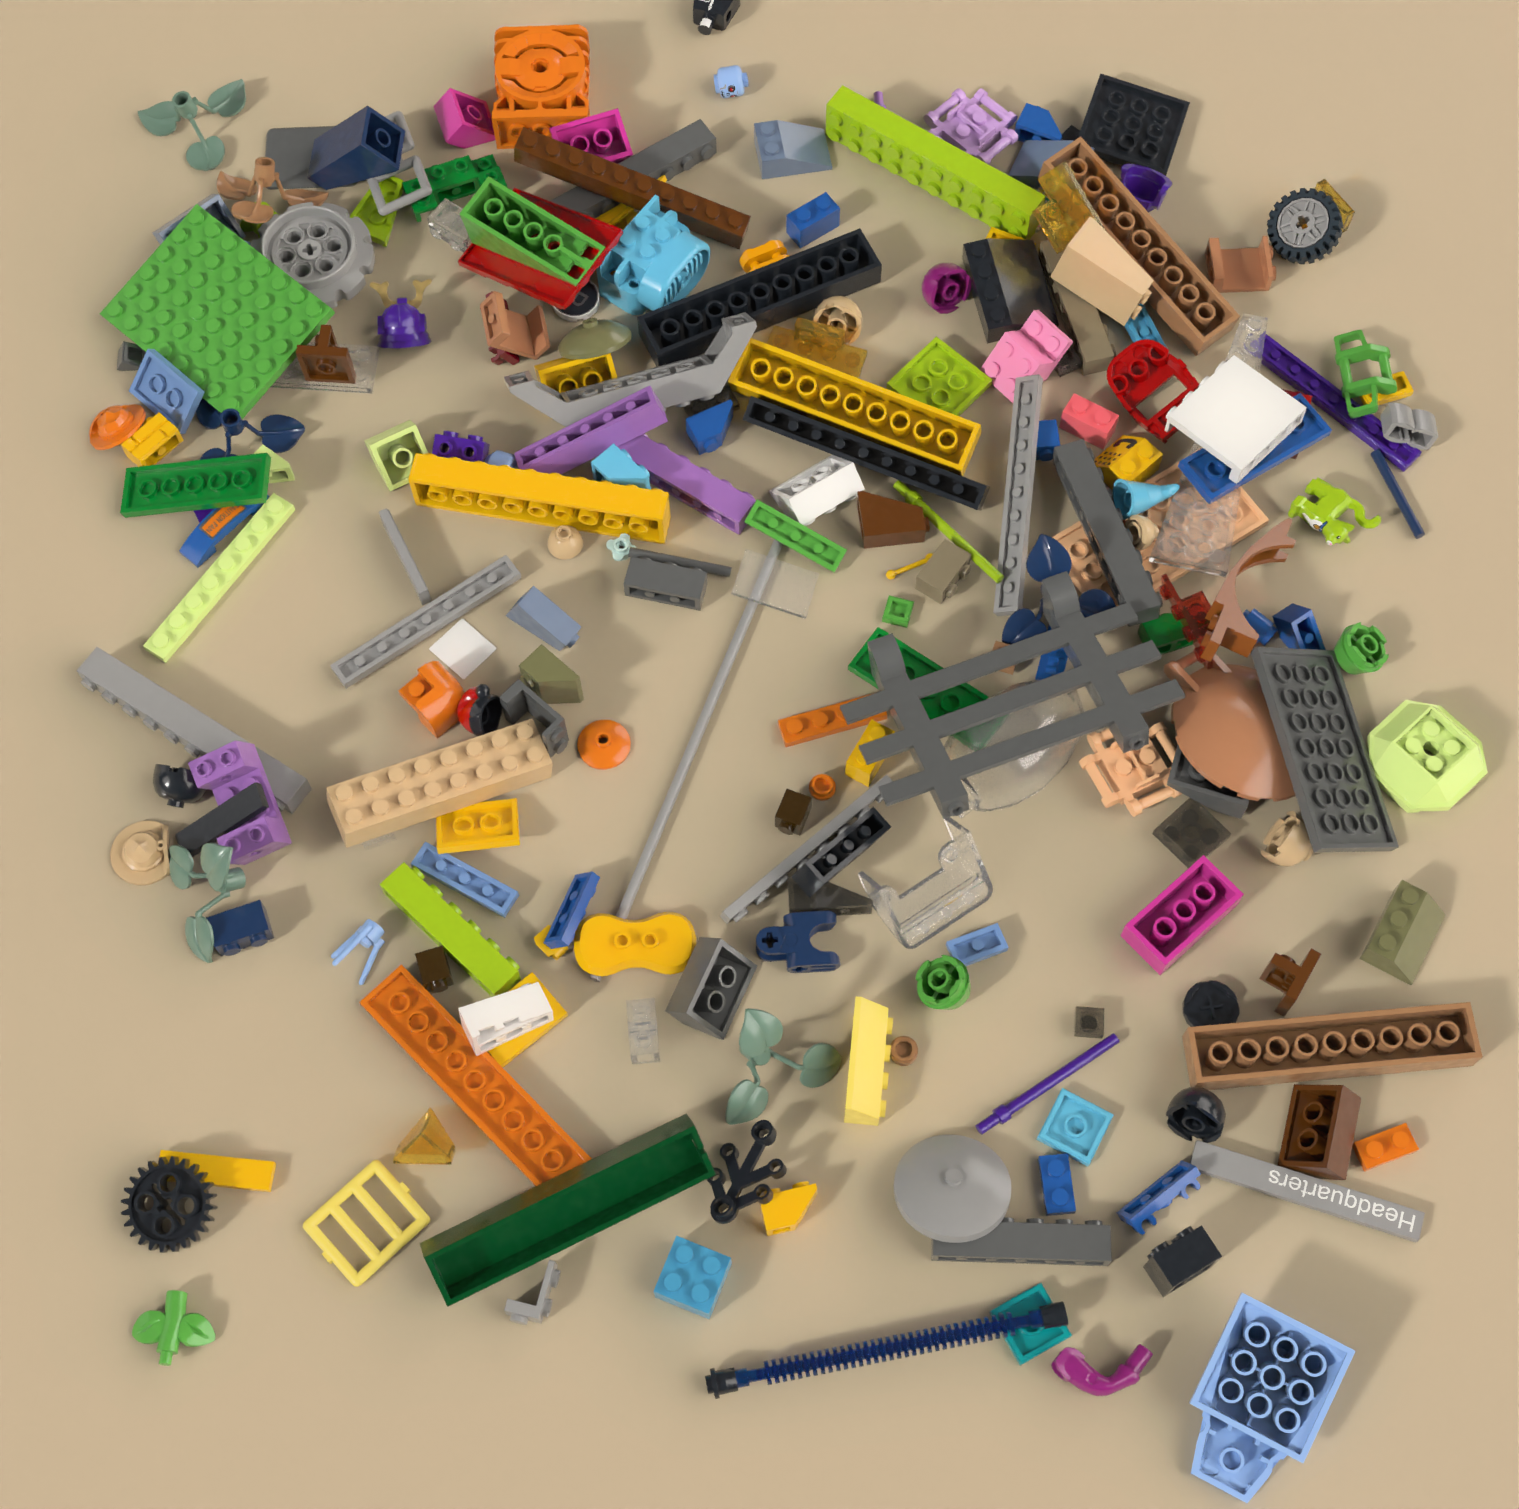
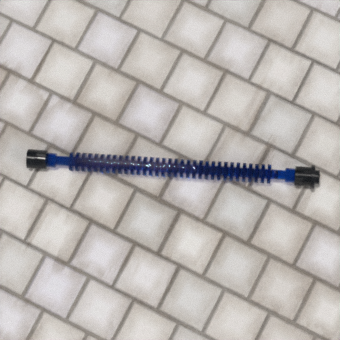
(729, 1380)

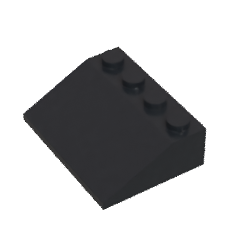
(1006, 284)

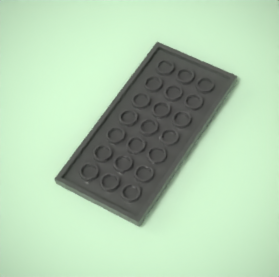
(1324, 750)

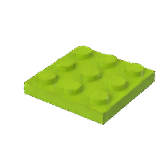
(941, 379)

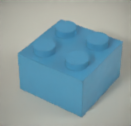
(692, 1277)

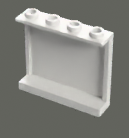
(1237, 416)

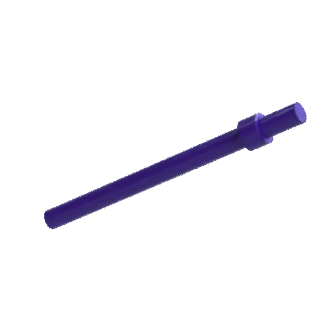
(1003, 1113)

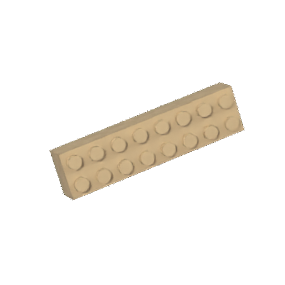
(439, 782)

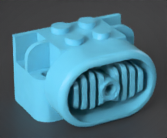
(653, 262)

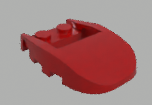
(1142, 371)

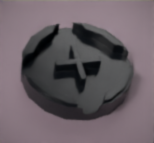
(1210, 1004)

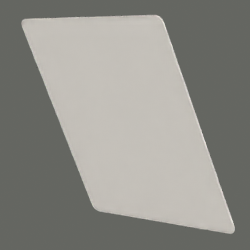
(462, 648)

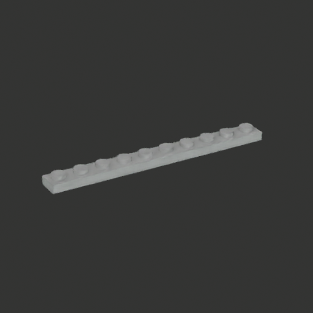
(1018, 494)

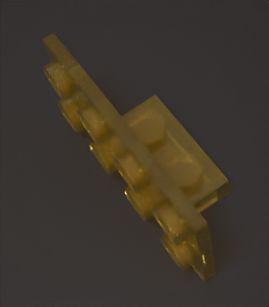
(1067, 207)
(820, 344)

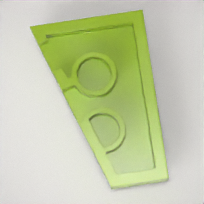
(378, 225)

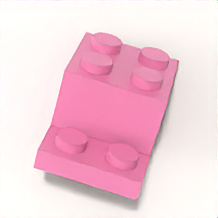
(1026, 353)

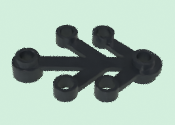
(744, 1176)

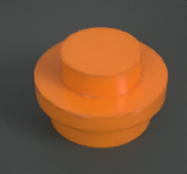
(822, 787)

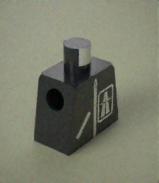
(714, 14)

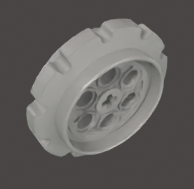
(319, 249)

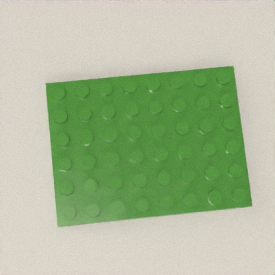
(217, 312)

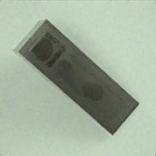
(828, 898)

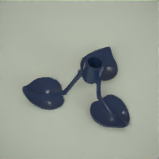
(278, 431)
(1046, 560)

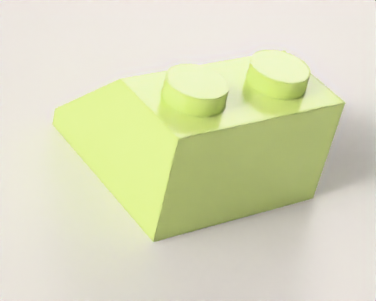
(395, 452)

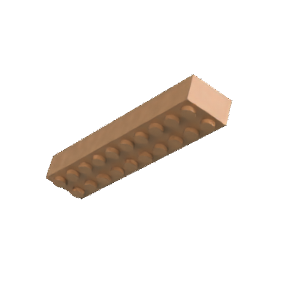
(1179, 288)
(1331, 1046)

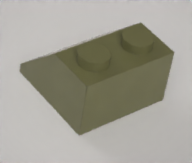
(550, 678)

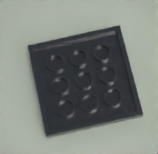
(1133, 124)

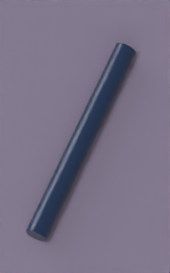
(1397, 493)

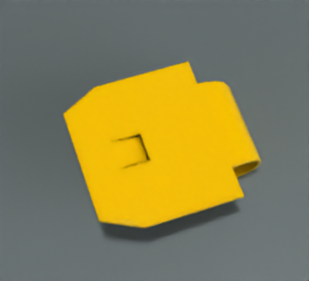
(539, 939)

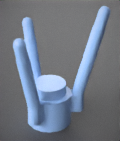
(367, 935)

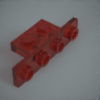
(1191, 613)

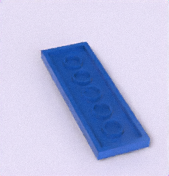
(1212, 476)

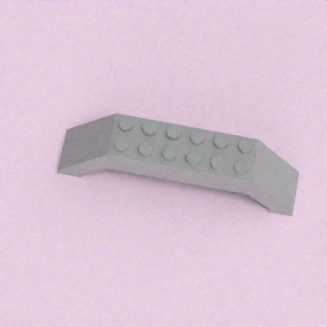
(672, 383)

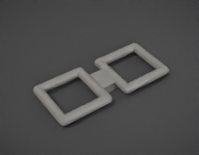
(414, 161)

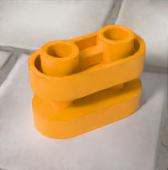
(762, 255)

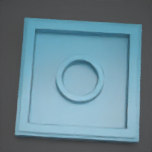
(1075, 1127)

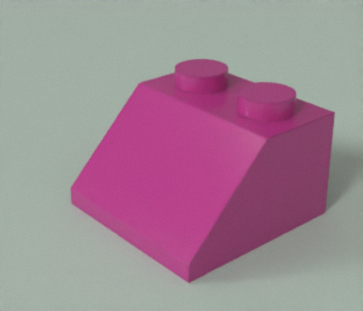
(464, 119)

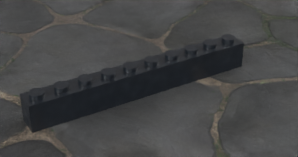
(866, 453)

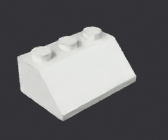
(818, 489)

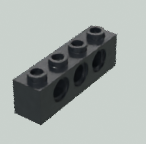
(841, 852)

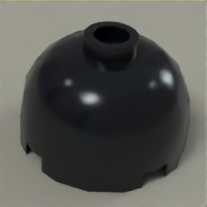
(176, 785)
(1196, 1114)

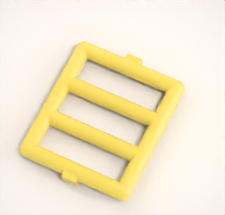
(333, 1207)

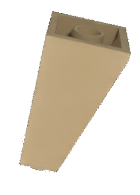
(1103, 273)

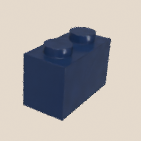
(241, 928)

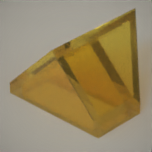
(426, 1143)

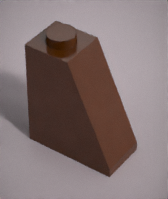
(889, 521)

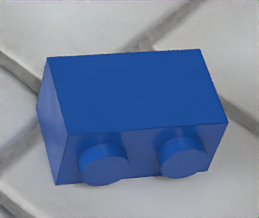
(813, 220)

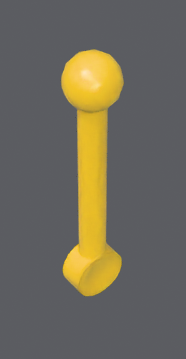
(891, 574)

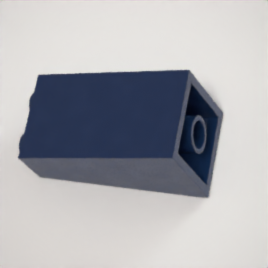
(356, 150)

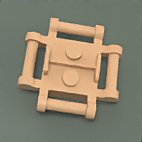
(1130, 772)

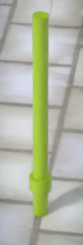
(915, 498)

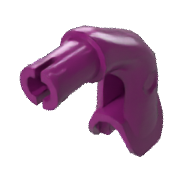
(1072, 1368)

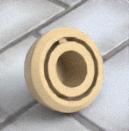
(1142, 531)
(565, 542)

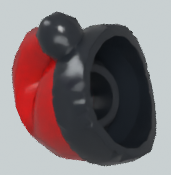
(479, 710)

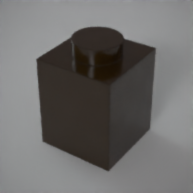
(793, 812)
(434, 969)

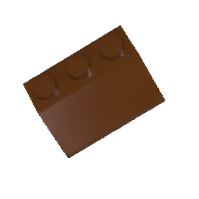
(1320, 1131)

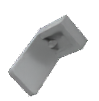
(524, 1312)

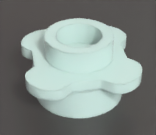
(620, 554)

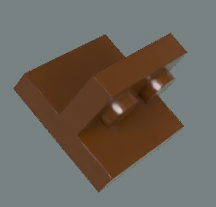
(326, 360)
(1289, 977)

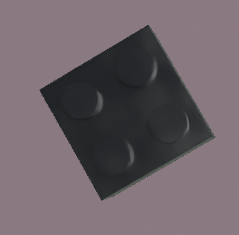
(1181, 1261)

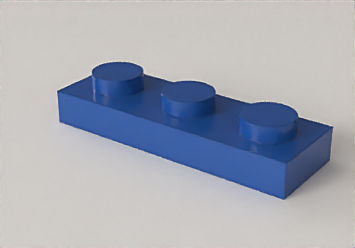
(572, 910)

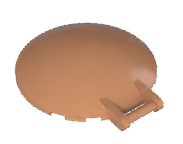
(1229, 729)

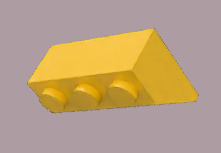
(571, 374)

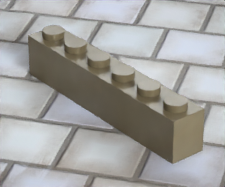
(1079, 319)

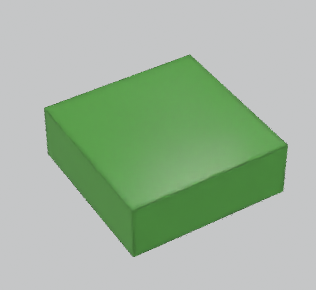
(897, 611)

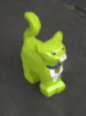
(1329, 507)

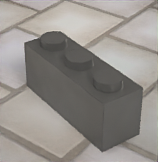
(665, 583)

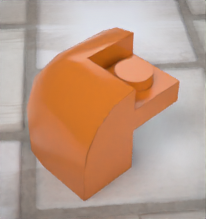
(434, 697)

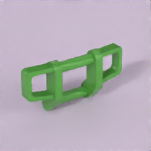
(1373, 385)

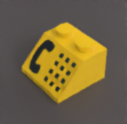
(1129, 459)

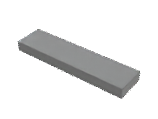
(405, 556)

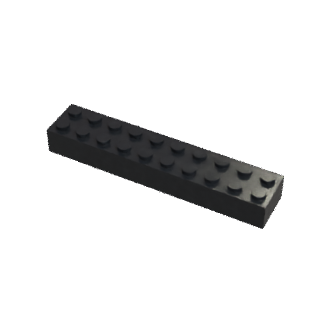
(765, 294)

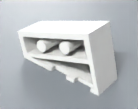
(505, 1017)

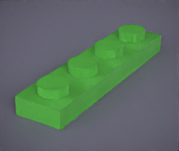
(795, 536)

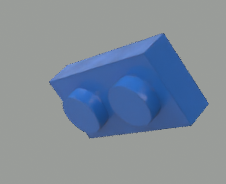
(1057, 1184)

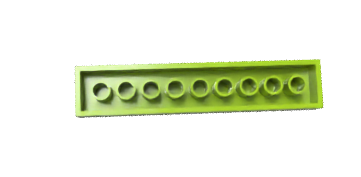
(932, 164)

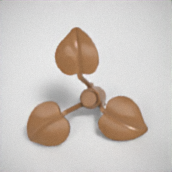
(264, 175)

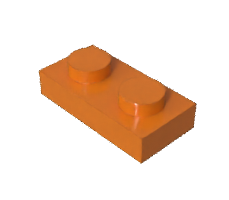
(1385, 1147)

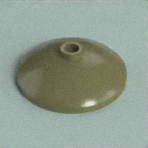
(594, 339)

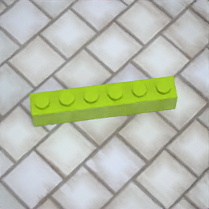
(448, 929)

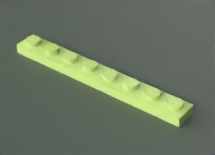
(219, 578)

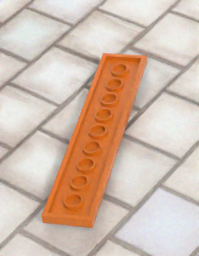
(472, 1081)

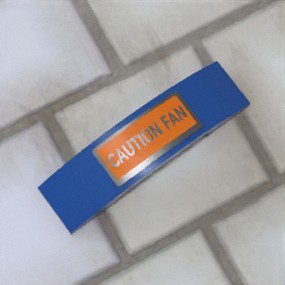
(212, 529)

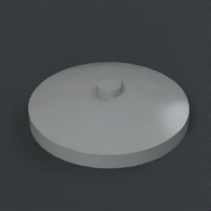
(952, 1188)

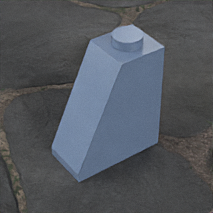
(544, 619)

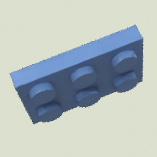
(166, 390)

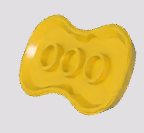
(613, 944)

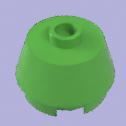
(1361, 649)
(943, 983)

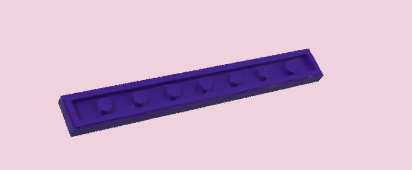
(1331, 401)

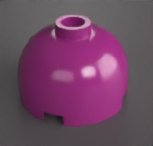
(945, 287)

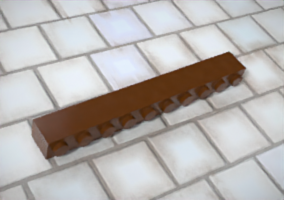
(629, 186)

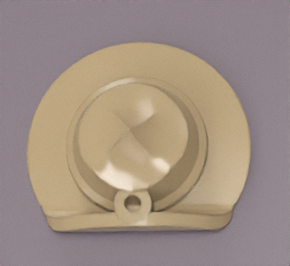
(141, 853)

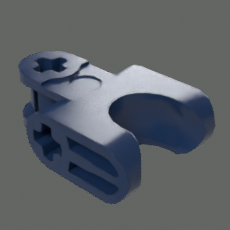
(793, 943)

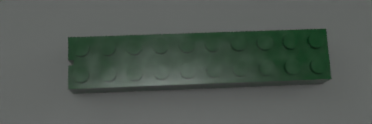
(566, 1209)

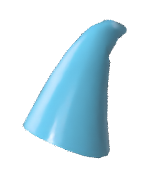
(1138, 497)

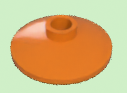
(608, 754)

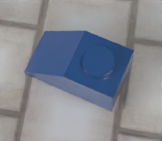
(1036, 124)
(710, 427)
(1298, 628)

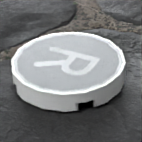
(583, 306)

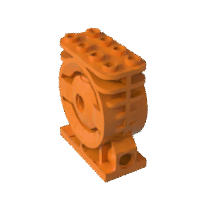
(539, 79)

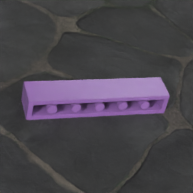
(594, 434)
(691, 483)

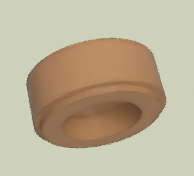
(903, 1051)

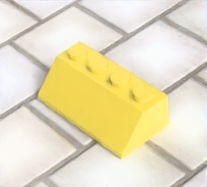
(867, 1063)

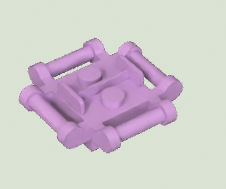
(972, 127)

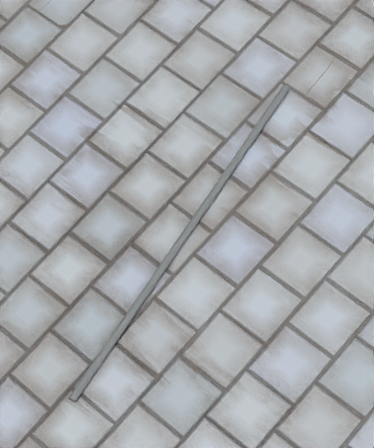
(689, 754)

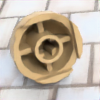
(842, 314)
(1288, 841)

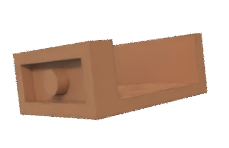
(1240, 268)
(513, 330)

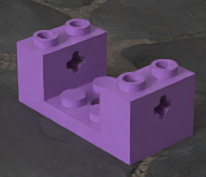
(228, 773)

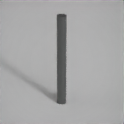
(681, 561)

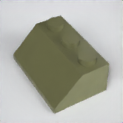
(1404, 932)

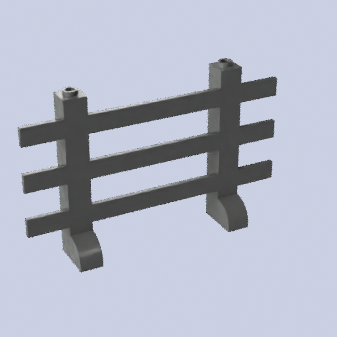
(1091, 669)

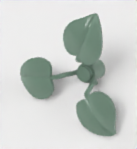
(162, 120)
(215, 863)
(756, 1036)

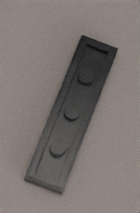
(223, 818)

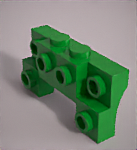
(453, 181)

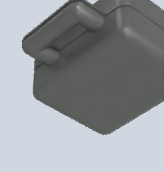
(292, 154)

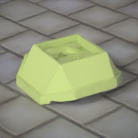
(1411, 775)

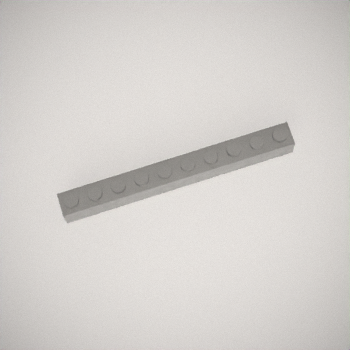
(180, 721)

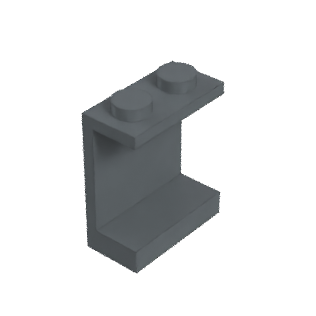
(520, 699)

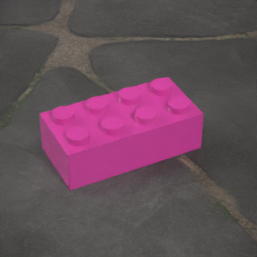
(1181, 915)

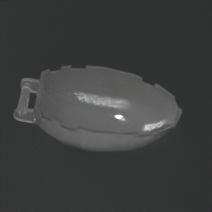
(1023, 777)

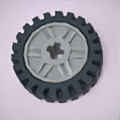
(1317, 239)

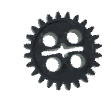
(188, 1185)

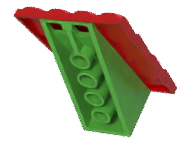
(533, 243)

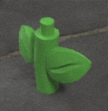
(173, 1327)

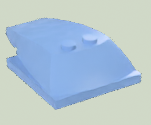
(1263, 1396)

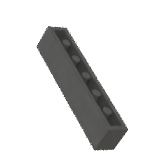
(1033, 1244)

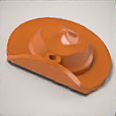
(115, 425)

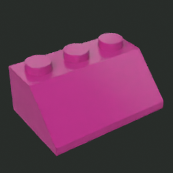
(598, 135)

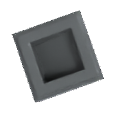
(129, 357)

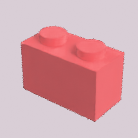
(1088, 421)

